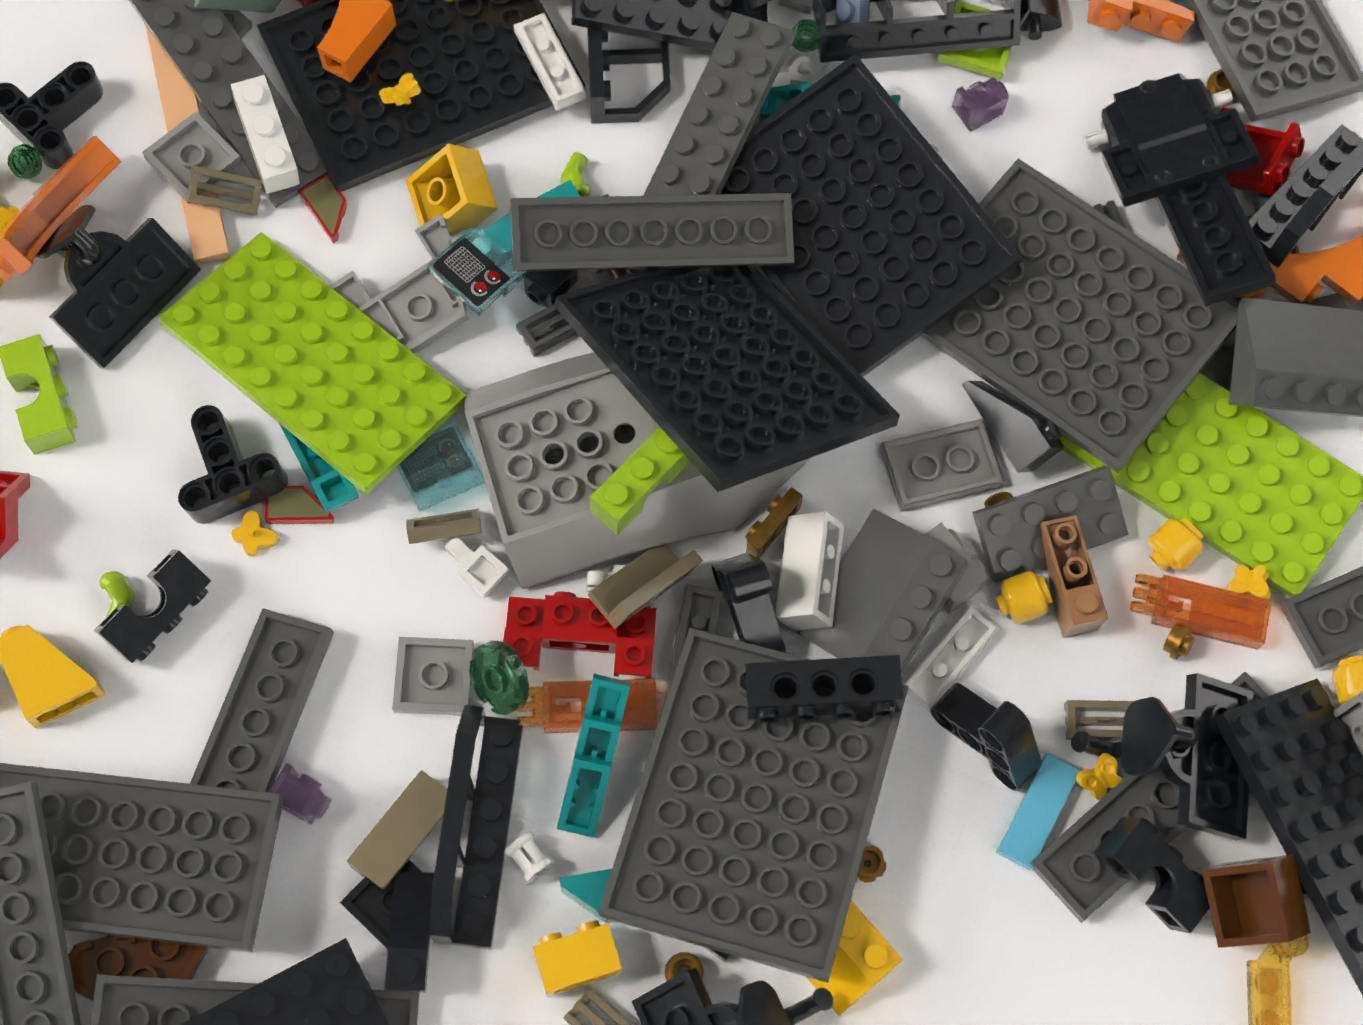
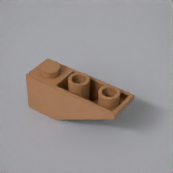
(1072, 578)

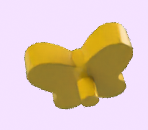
(402, 92)
(253, 535)
(1251, 581)
(1101, 777)

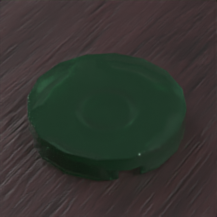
(499, 677)

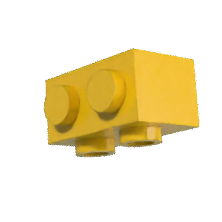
(577, 958)

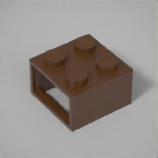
(1256, 901)

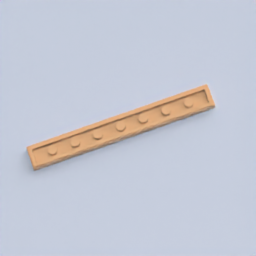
(178, 103)

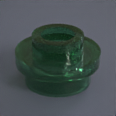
(805, 28)
(24, 162)

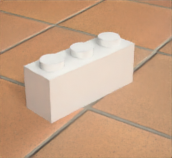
(265, 134)
(809, 571)

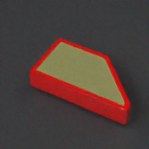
(325, 204)
(295, 506)

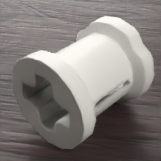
(517, 852)

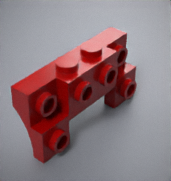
(578, 625)

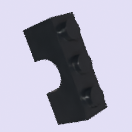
(179, 585)
(1179, 892)

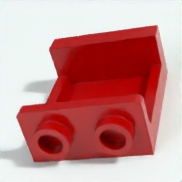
(1276, 155)

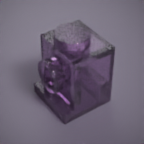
(980, 103)
(300, 795)

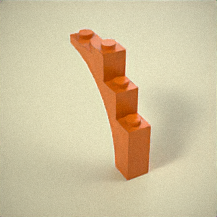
(1151, 16)
(355, 35)
(52, 204)
(1300, 273)

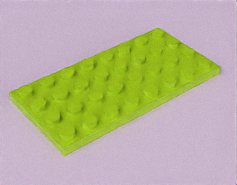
(313, 362)
(1242, 484)

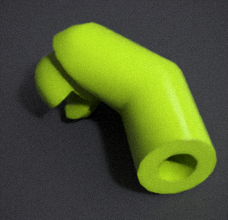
(573, 172)
(117, 588)

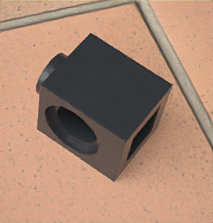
(546, 285)

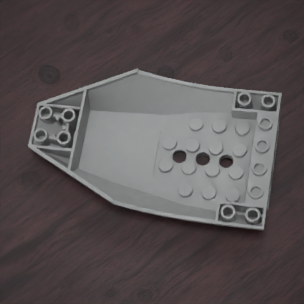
(547, 506)

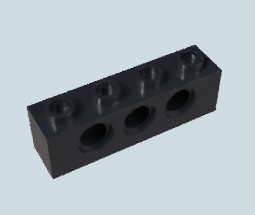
(840, 674)

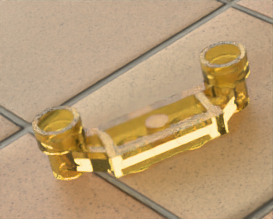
(1270, 983)

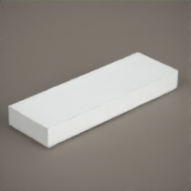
(550, 61)
(950, 658)

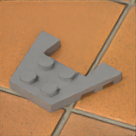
(417, 306)

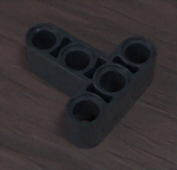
(50, 119)
(227, 472)
(747, 588)
(996, 733)

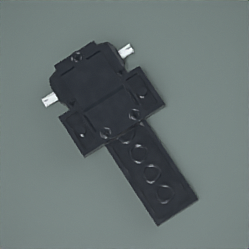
(1178, 150)

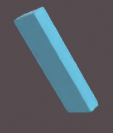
(1038, 811)

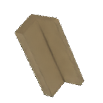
(641, 583)
(400, 831)

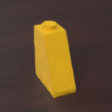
(44, 677)

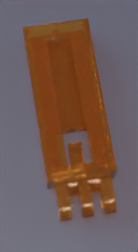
(1212, 613)
(639, 712)

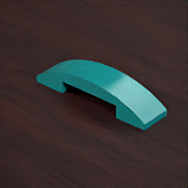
(328, 484)

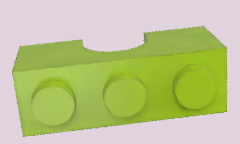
(47, 420)
(626, 490)

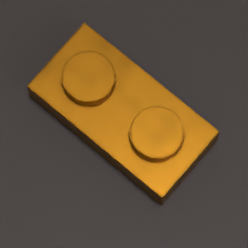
(764, 534)

